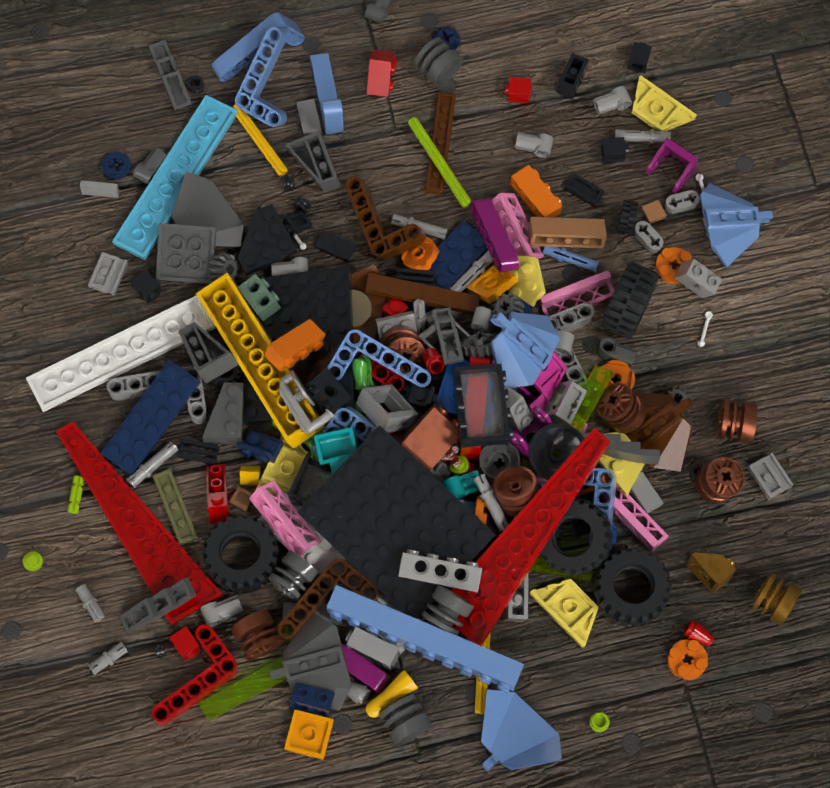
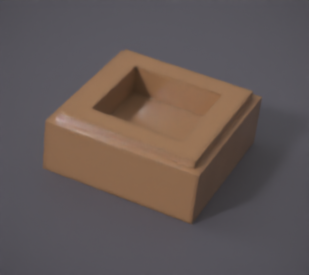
(653, 212)
(240, 499)

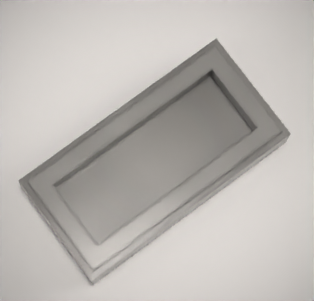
(308, 117)
(99, 189)
(646, 494)

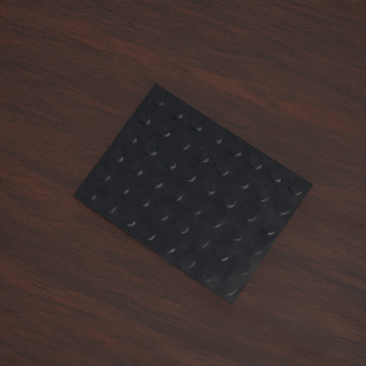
(327, 301)
(389, 504)

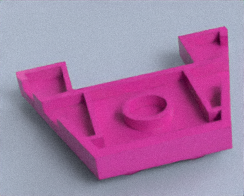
(547, 382)

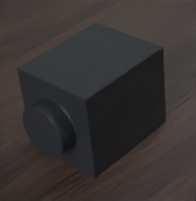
(639, 57)
(614, 150)
(146, 286)

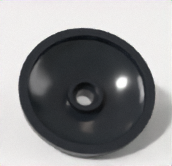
(549, 439)

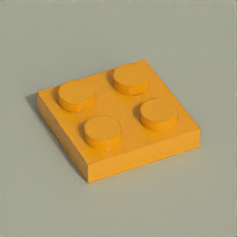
(491, 284)
(309, 734)

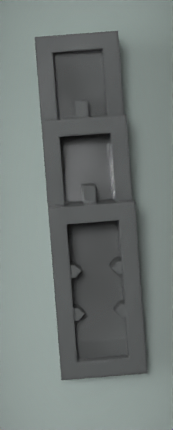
(170, 75)
(447, 336)
(629, 450)
(157, 606)

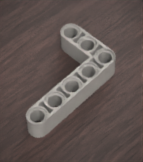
(577, 322)
(481, 323)
(145, 380)

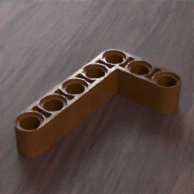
(375, 224)
(323, 594)

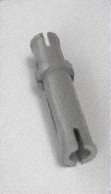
(643, 136)
(429, 229)
(478, 267)
(151, 465)
(491, 502)

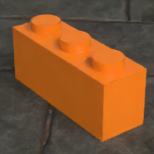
(536, 193)
(295, 345)

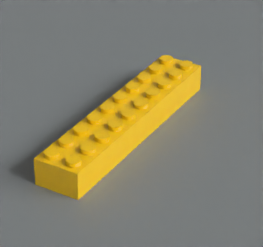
(249, 345)

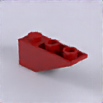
(217, 493)

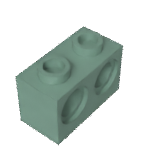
(257, 298)

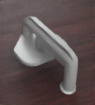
(294, 406)

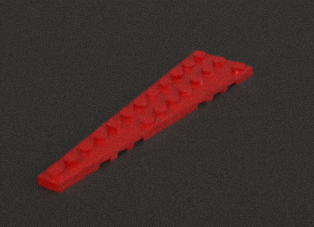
(146, 540)
(520, 544)

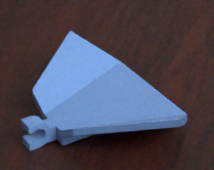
(730, 222)
(523, 346)
(516, 733)

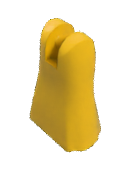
(397, 689)

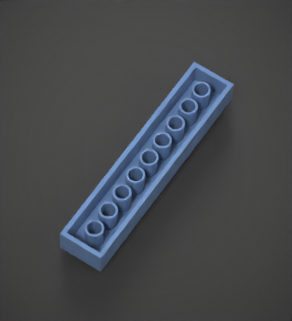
(424, 638)

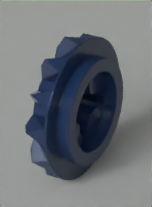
(454, 39)
(121, 159)

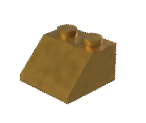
(711, 569)

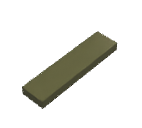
(175, 507)

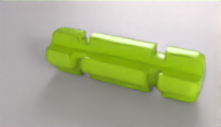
(75, 495)

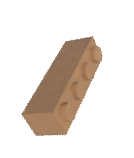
(567, 232)

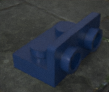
(261, 447)
(312, 700)

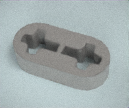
(682, 203)
(651, 234)

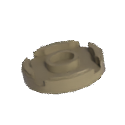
(361, 308)

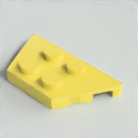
(659, 108)
(530, 280)
(284, 468)
(625, 471)
(569, 608)

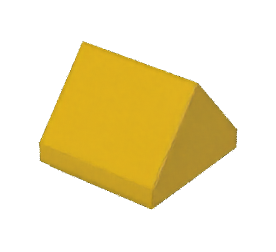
(250, 475)

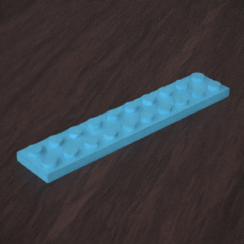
(188, 154)

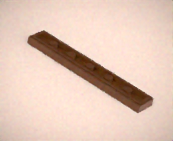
(441, 138)
(431, 295)

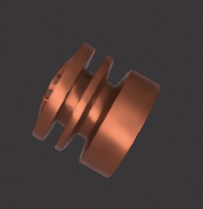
(402, 340)
(621, 408)
(735, 420)
(710, 483)
(256, 633)

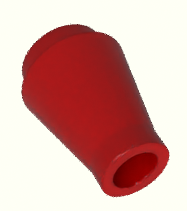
(697, 632)

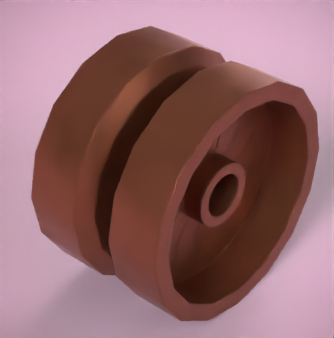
(515, 489)

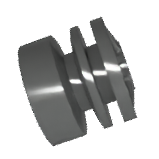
(438, 61)
(490, 455)
(296, 574)
(447, 610)
(403, 716)

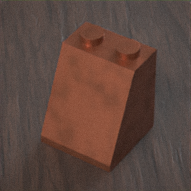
(431, 436)

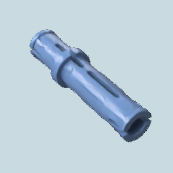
(592, 264)

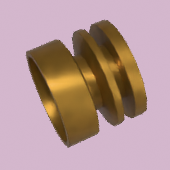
(776, 599)

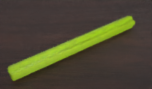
(439, 162)

